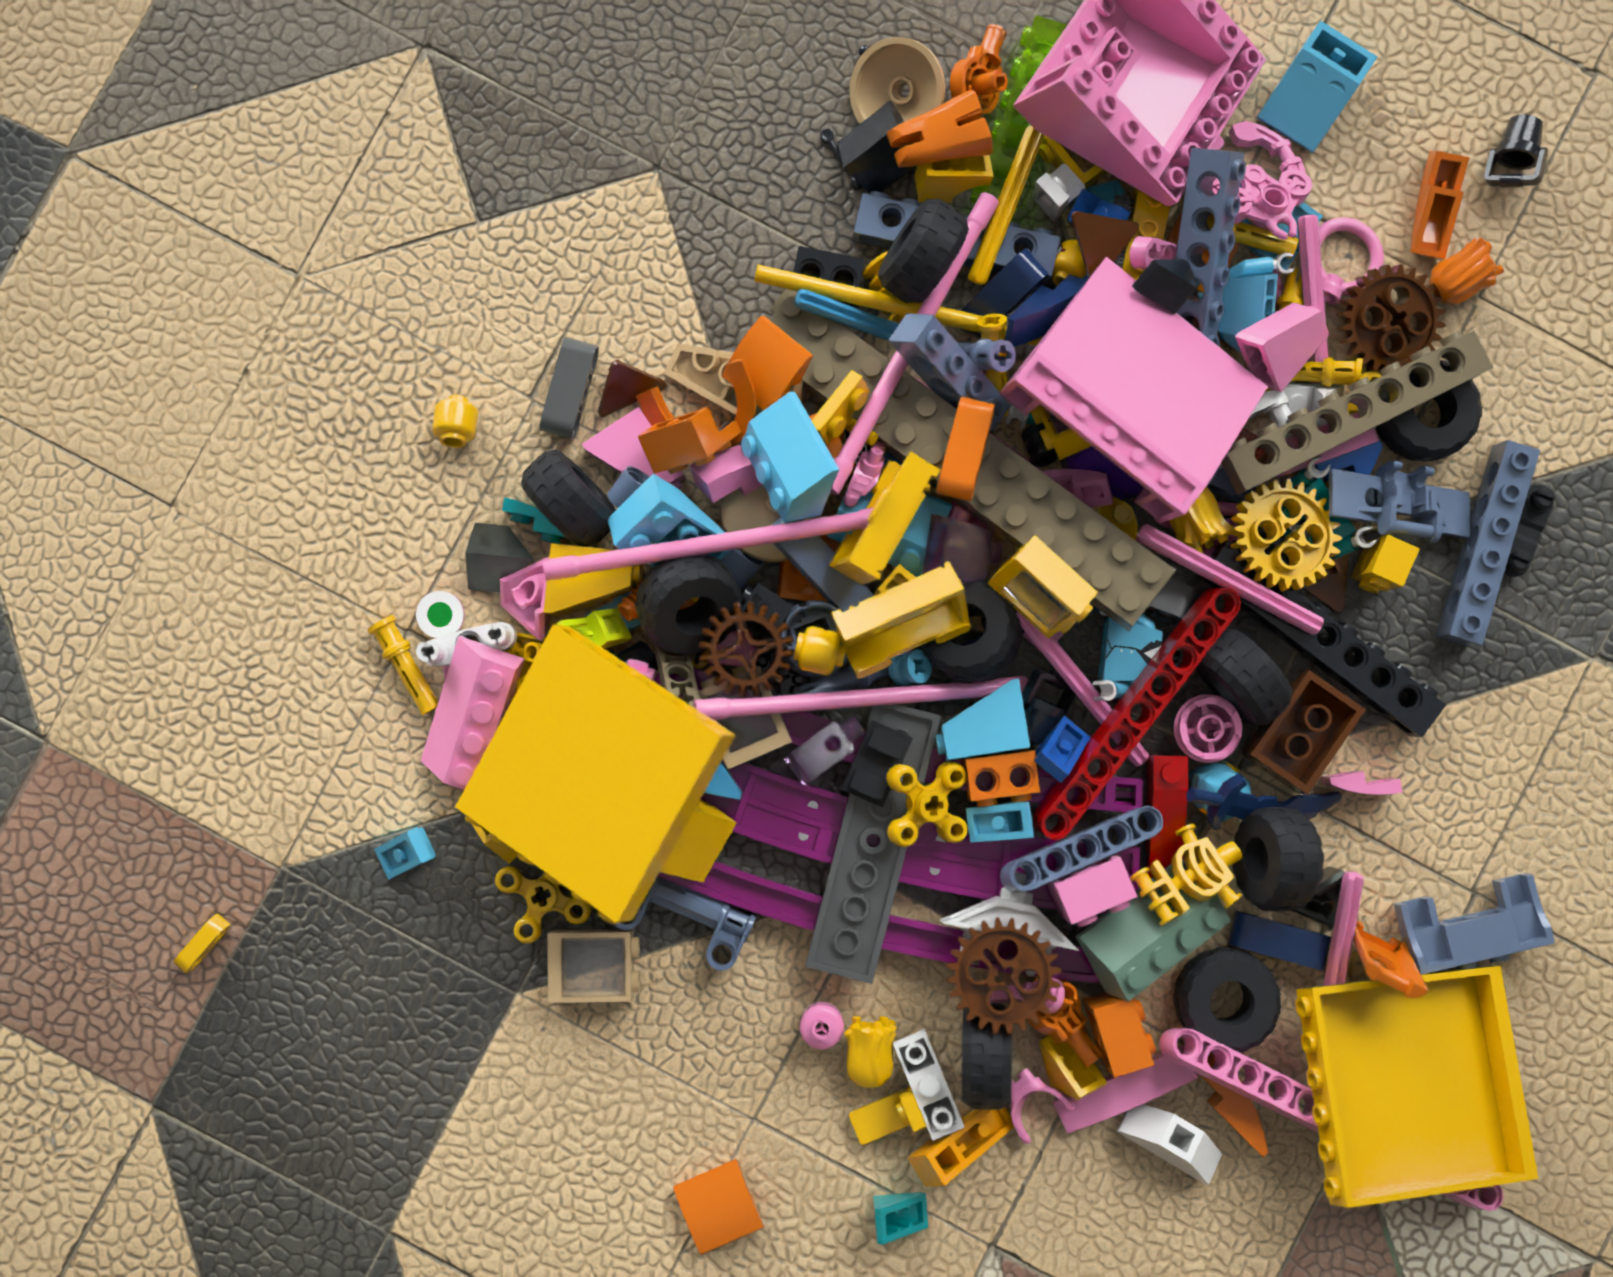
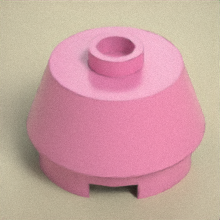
(1207, 728)

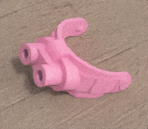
(865, 473)
(1022, 1090)

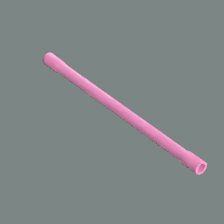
(977, 222)
(575, 565)
(724, 708)

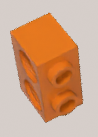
(1000, 768)

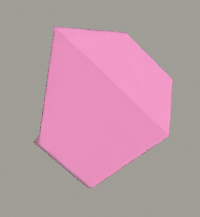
(524, 598)

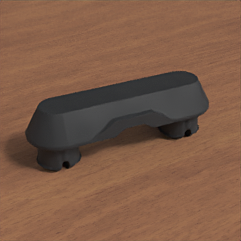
(1531, 524)

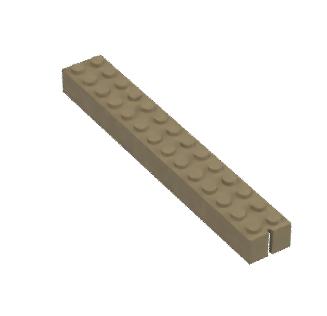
(1009, 490)

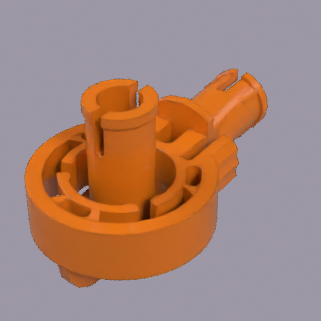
(982, 70)
(1068, 1026)

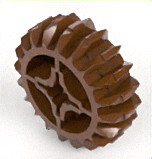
(721, 654)

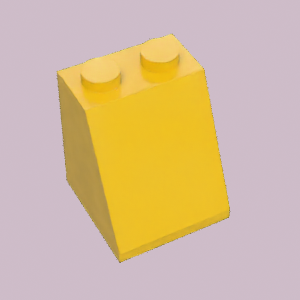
(587, 589)
(699, 843)

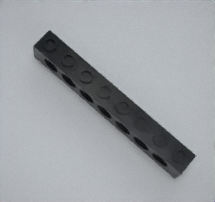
(1422, 702)

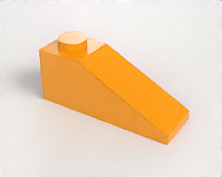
(947, 1156)

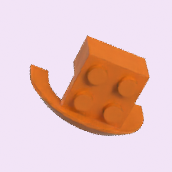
(694, 436)

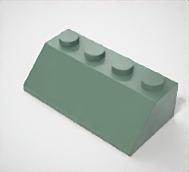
(1133, 949)

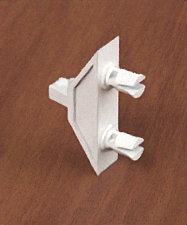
(1009, 906)

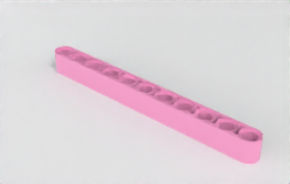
(1286, 1095)

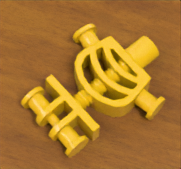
(1209, 874)

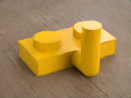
(838, 409)

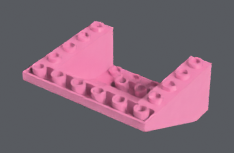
(1142, 87)
(1139, 389)

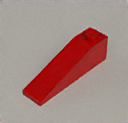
(1168, 794)

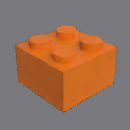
(1120, 1033)

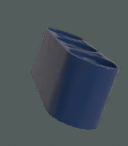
(1009, 286)
(1279, 940)

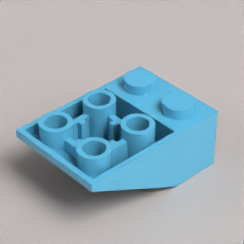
(1316, 86)
(659, 515)

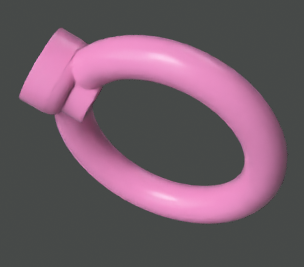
(1333, 285)

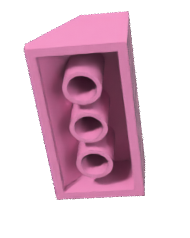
(469, 709)

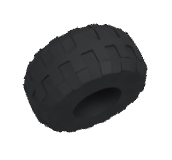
(923, 251)
(1458, 423)
(568, 498)
(674, 583)
(992, 651)
(1245, 678)
(1279, 859)
(1260, 997)
(986, 1064)

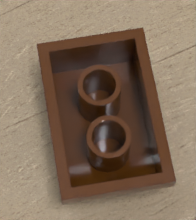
(1306, 734)

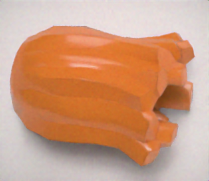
(1465, 273)

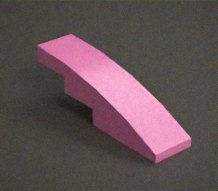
(1125, 1092)

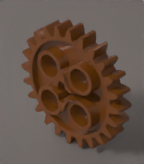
(1388, 317)
(1029, 956)

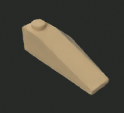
(702, 372)

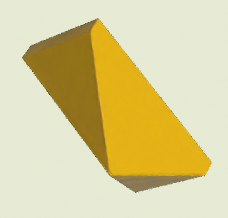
(1067, 1071)

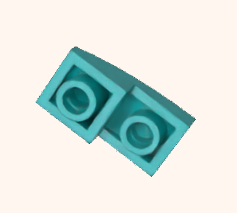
(523, 513)

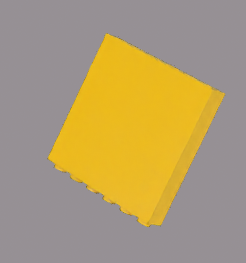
(593, 773)
(1415, 1087)

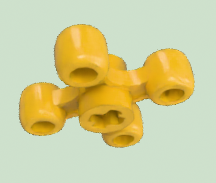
(935, 811)
(537, 909)

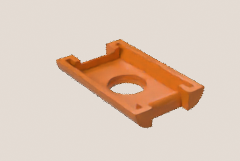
(1395, 955)

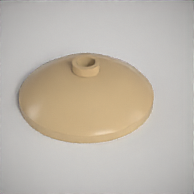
(887, 69)
(749, 512)

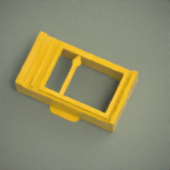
(894, 505)
(903, 619)

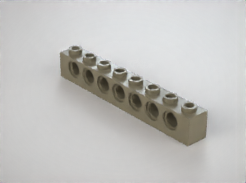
(1466, 361)

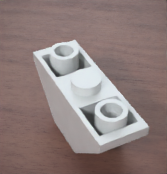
(928, 1084)
(1172, 1140)

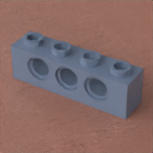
(944, 364)

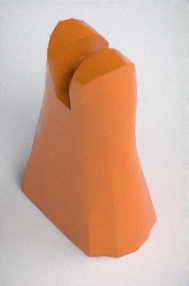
(943, 133)

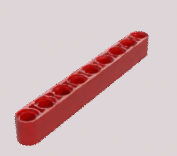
(1151, 705)

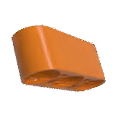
(965, 449)

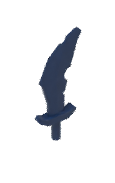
(1237, 804)

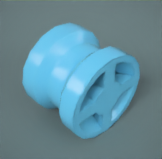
(910, 668)

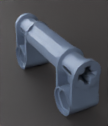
(703, 910)

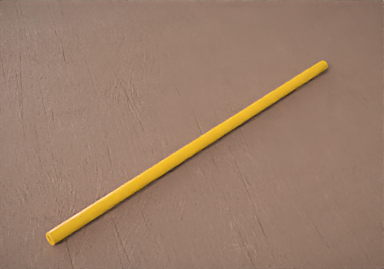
(865, 298)

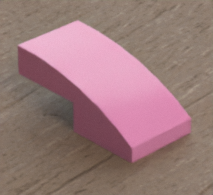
(1086, 485)
(1355, 782)

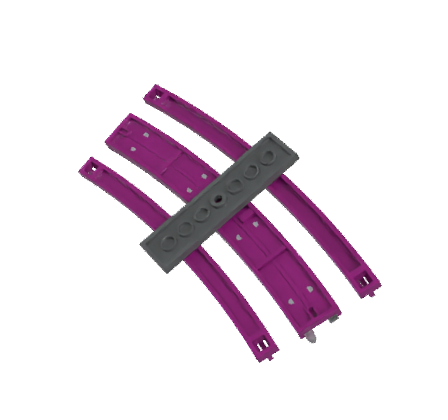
(851, 835)

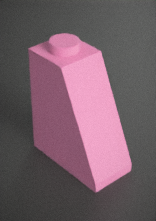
(1282, 343)
(620, 447)

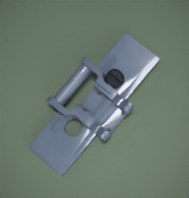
(1392, 492)

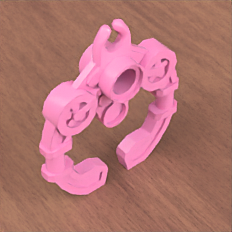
(1262, 197)

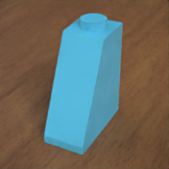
(987, 727)

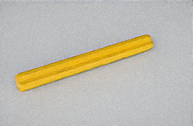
(1007, 204)

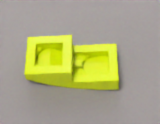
(602, 627)

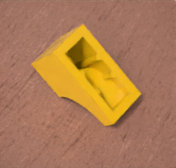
(951, 177)

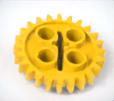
(1264, 511)

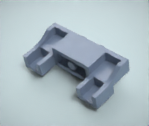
(1478, 936)

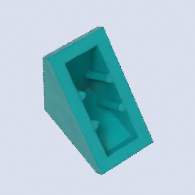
(899, 1215)

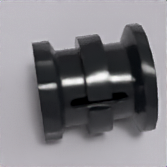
(1036, 447)

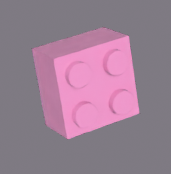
(1092, 891)

